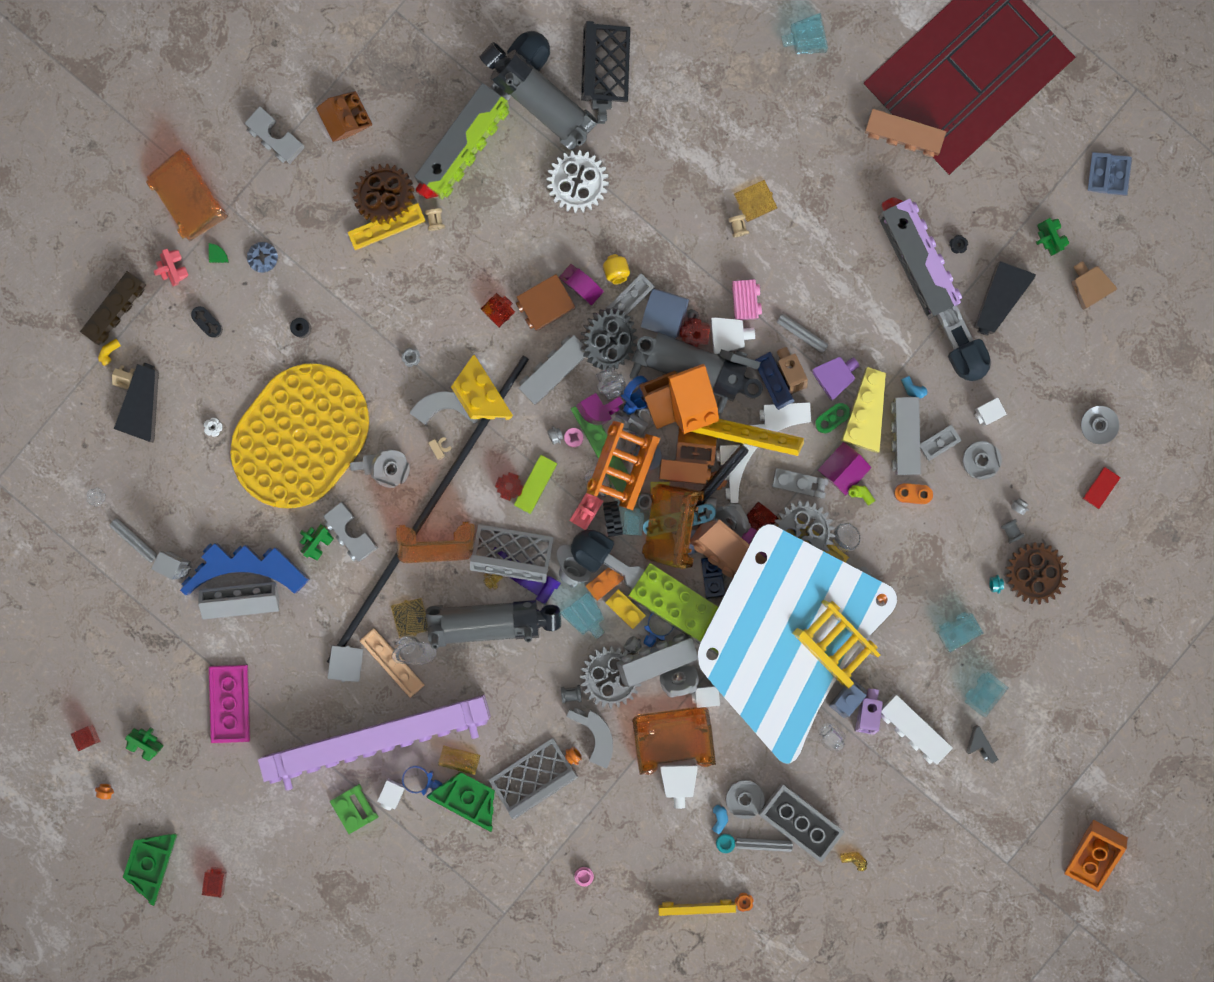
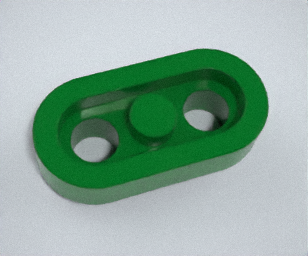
(832, 418)

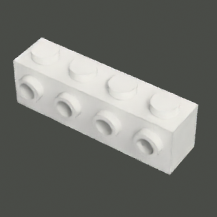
(915, 729)

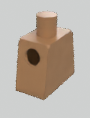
(1091, 285)
(794, 377)

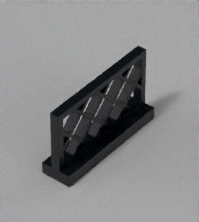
(589, 57)

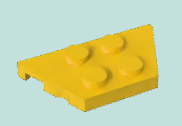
(478, 393)

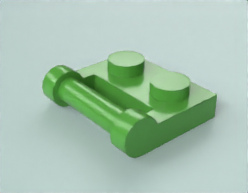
(348, 811)

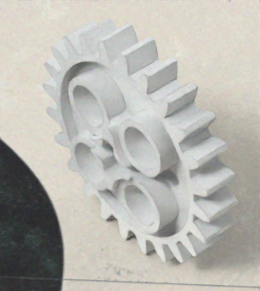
(561, 176)

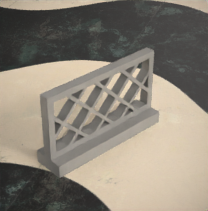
(504, 566)
(541, 793)

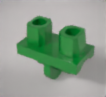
(1049, 236)
(310, 549)
(145, 741)

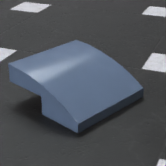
(1109, 174)
(664, 313)

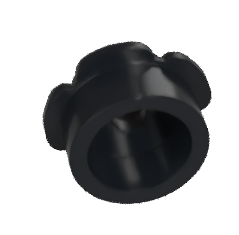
(963, 244)

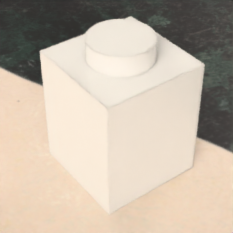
(989, 412)
(706, 697)
(391, 794)

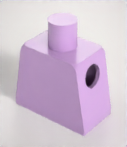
(867, 721)

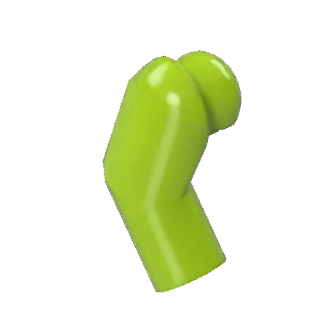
(862, 492)

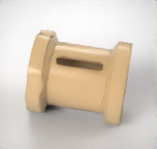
(435, 219)
(738, 226)

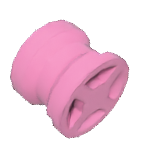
(573, 440)

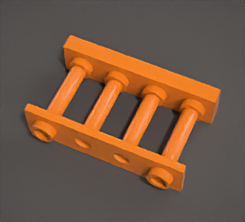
(637, 476)

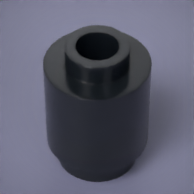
(305, 332)

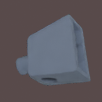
(848, 699)

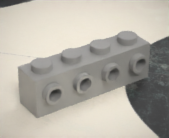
(553, 370)
(907, 436)
(238, 600)
(657, 660)

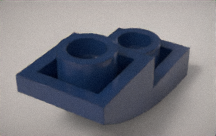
(712, 579)

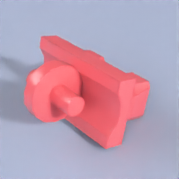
(168, 259)
(586, 511)

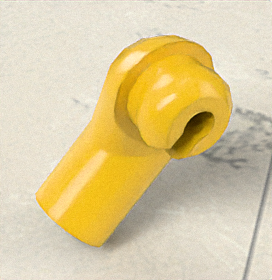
(106, 350)

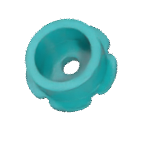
(996, 584)

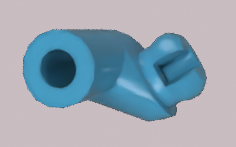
(913, 390)
(722, 818)

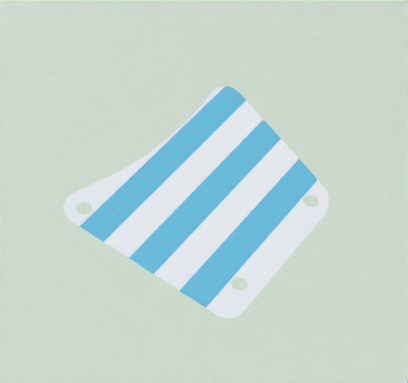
(760, 661)

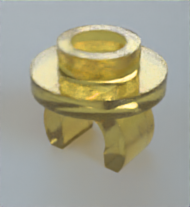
(490, 581)

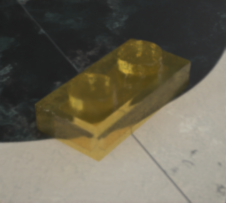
(459, 760)

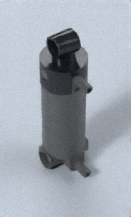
(539, 95)
(675, 355)
(490, 622)

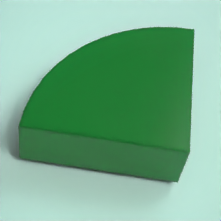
(217, 254)

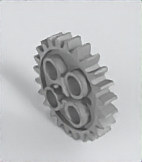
(789, 521)
(602, 661)

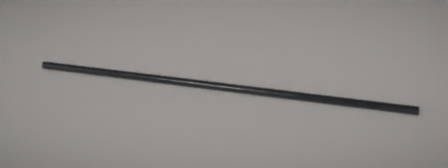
(430, 506)

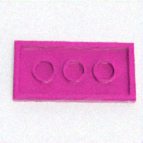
(229, 704)

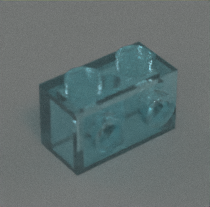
(959, 632)
(986, 694)

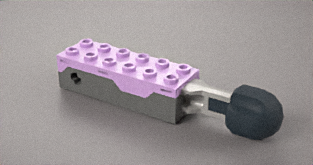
(933, 285)

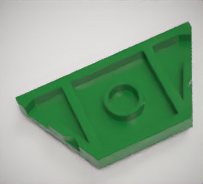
(467, 799)
(149, 864)

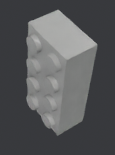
(801, 822)

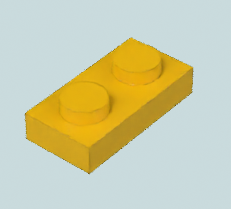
(625, 609)

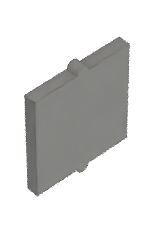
(345, 663)

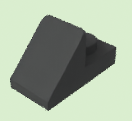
(979, 741)

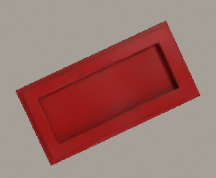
(1101, 488)

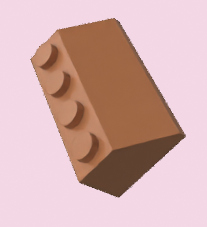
(722, 546)

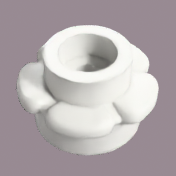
(214, 432)

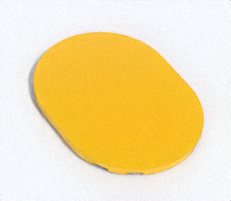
(299, 436)

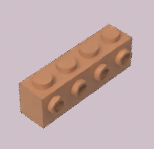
(905, 132)

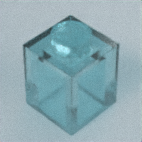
(633, 522)

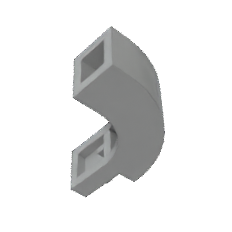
(433, 403)
(603, 738)

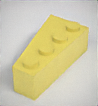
(865, 418)

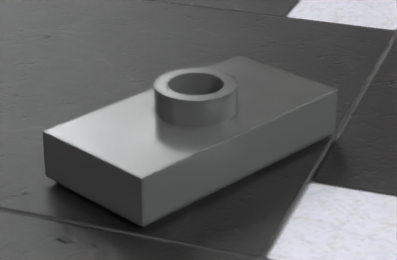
(740, 358)

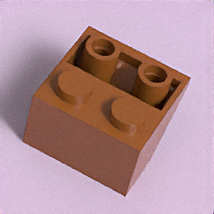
(344, 116)
(696, 448)

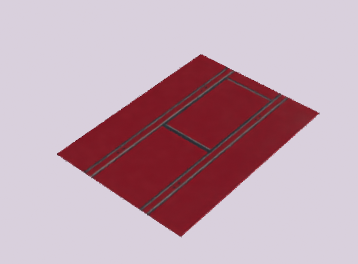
(970, 72)

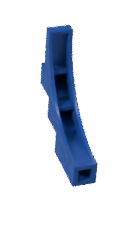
(219, 562)

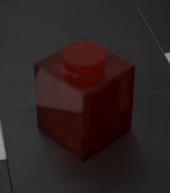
(85, 737)
(214, 882)

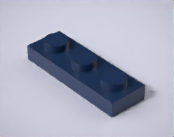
(774, 381)

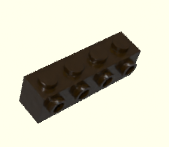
(113, 308)

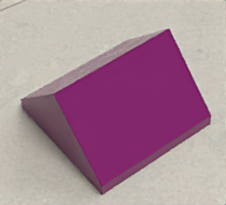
(844, 468)

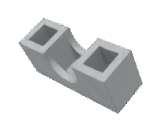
(260, 125)
(338, 520)
(171, 565)

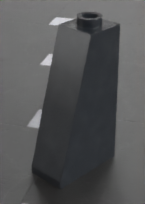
(1001, 296)
(140, 404)

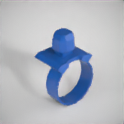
(634, 400)
(650, 640)
(433, 784)

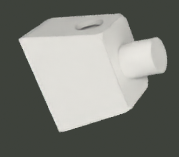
(729, 334)
(679, 782)

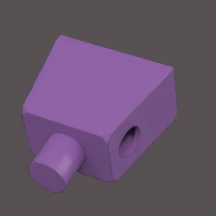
(835, 375)

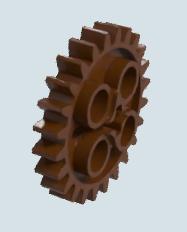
(380, 210)
(1049, 585)

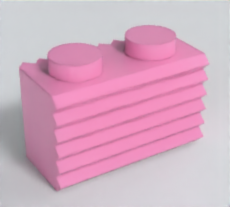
(745, 299)

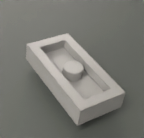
(939, 442)

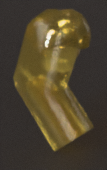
(856, 858)

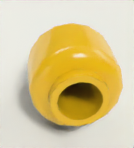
(616, 269)

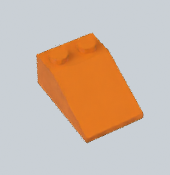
(693, 399)
(1096, 855)

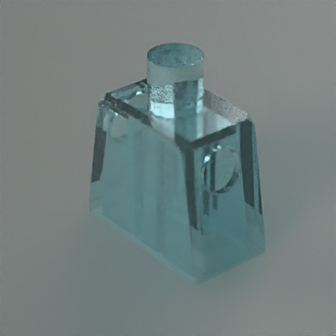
(807, 36)
(585, 615)

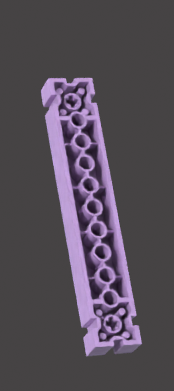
(368, 740)

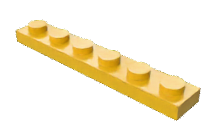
(753, 436)

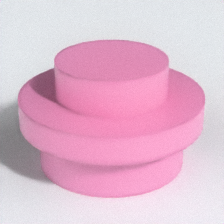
(584, 876)

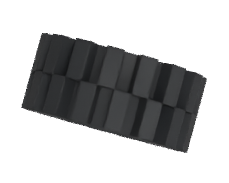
(612, 518)

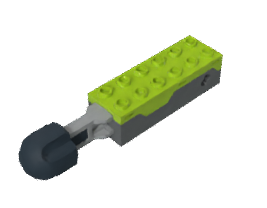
(474, 125)
(650, 587)

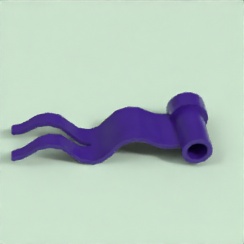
(542, 590)

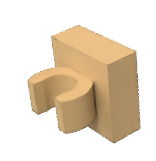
(121, 378)
(438, 449)

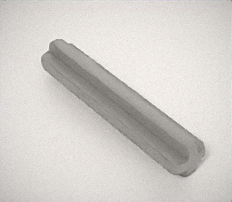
(802, 333)
(133, 540)
(764, 844)

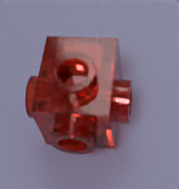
(498, 309)
(701, 331)
(514, 492)
(760, 516)

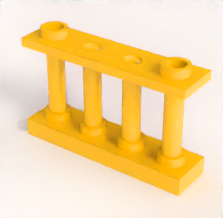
(818, 649)

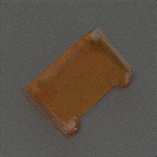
(186, 195)
(671, 525)
(435, 551)
(673, 738)

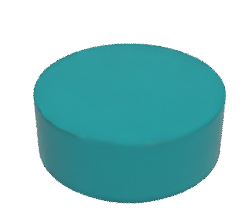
(725, 843)

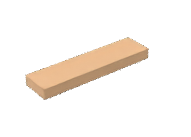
(399, 672)

